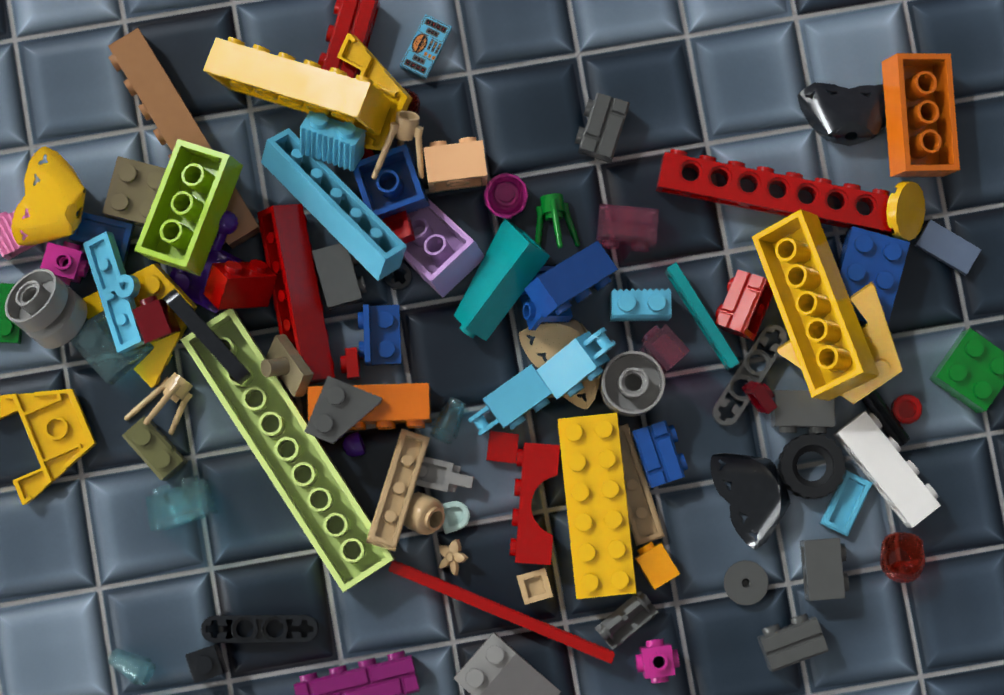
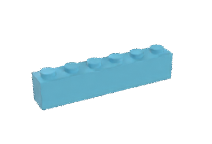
(334, 205)

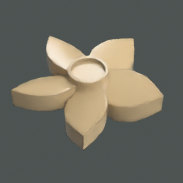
(452, 556)

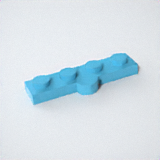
(115, 290)

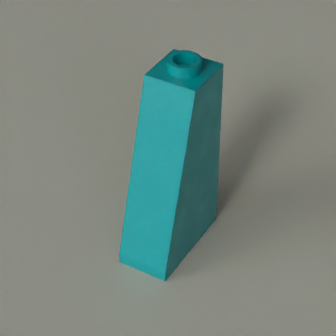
(500, 280)

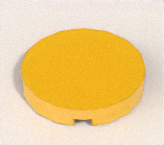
(906, 210)

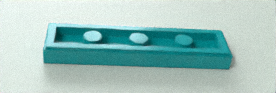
(701, 316)

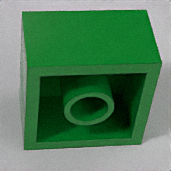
(972, 371)

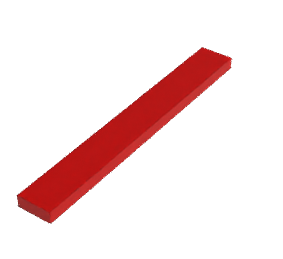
(502, 611)

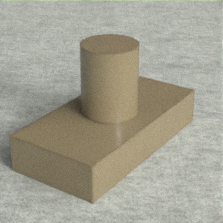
(288, 364)

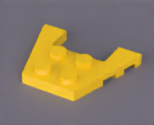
(359, 56)
(152, 282)
(878, 340)
(55, 431)

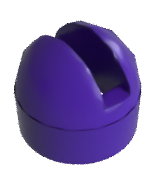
(354, 445)

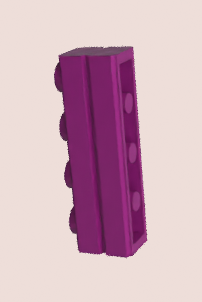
(387, 677)

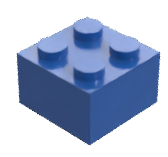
(396, 185)

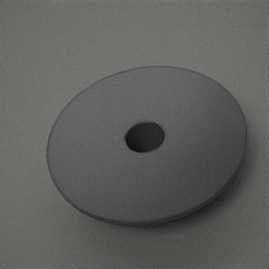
(746, 582)

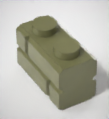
(155, 449)

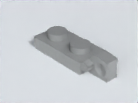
(442, 476)

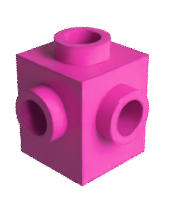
(56, 258)
(645, 659)

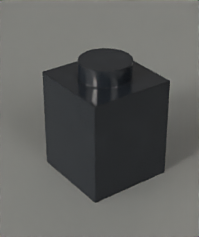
(206, 663)

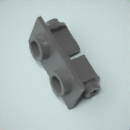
(626, 620)

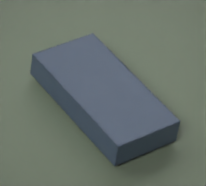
(947, 247)

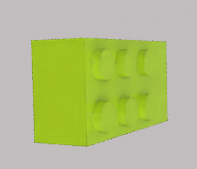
(188, 207)

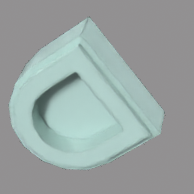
(456, 516)

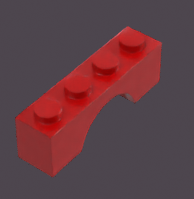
(532, 542)

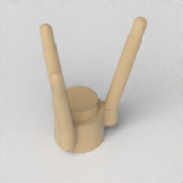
(404, 129)
(174, 389)

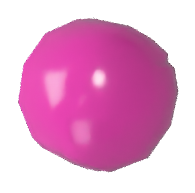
(505, 195)

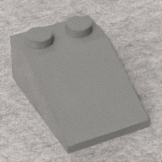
(502, 671)

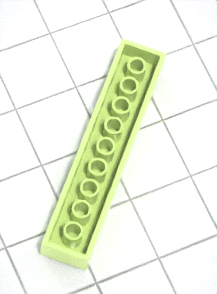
(290, 456)

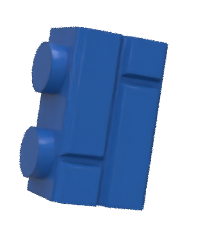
(658, 453)

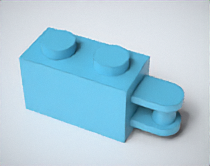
(576, 363)
(513, 400)

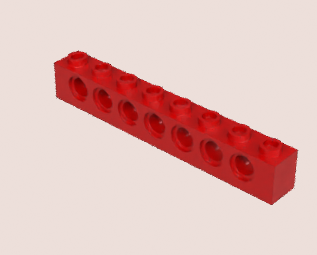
(731, 194)

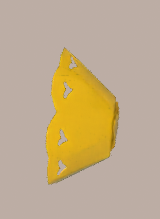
(50, 202)

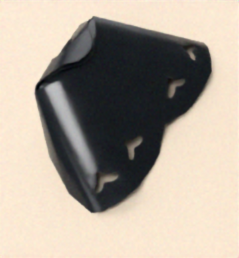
(844, 111)
(754, 492)

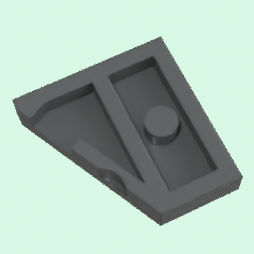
(339, 410)

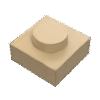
(534, 586)

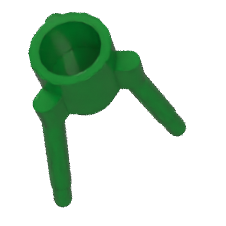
(553, 209)

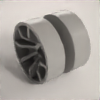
(46, 308)
(632, 383)

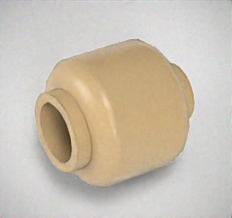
(424, 514)

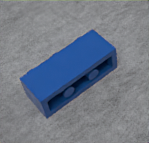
(571, 280)

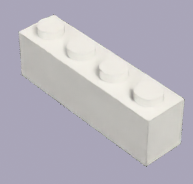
(887, 469)

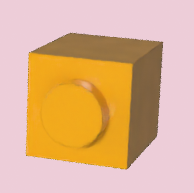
(656, 564)

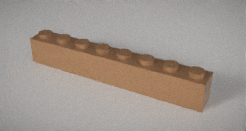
(170, 114)

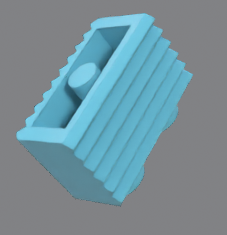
(332, 140)
(640, 305)

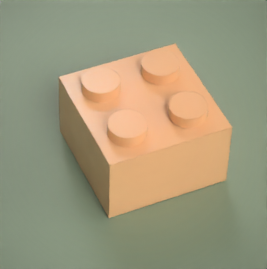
(455, 165)

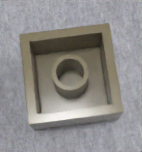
(132, 191)

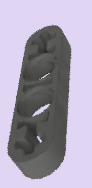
(745, 373)

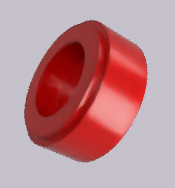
(906, 409)

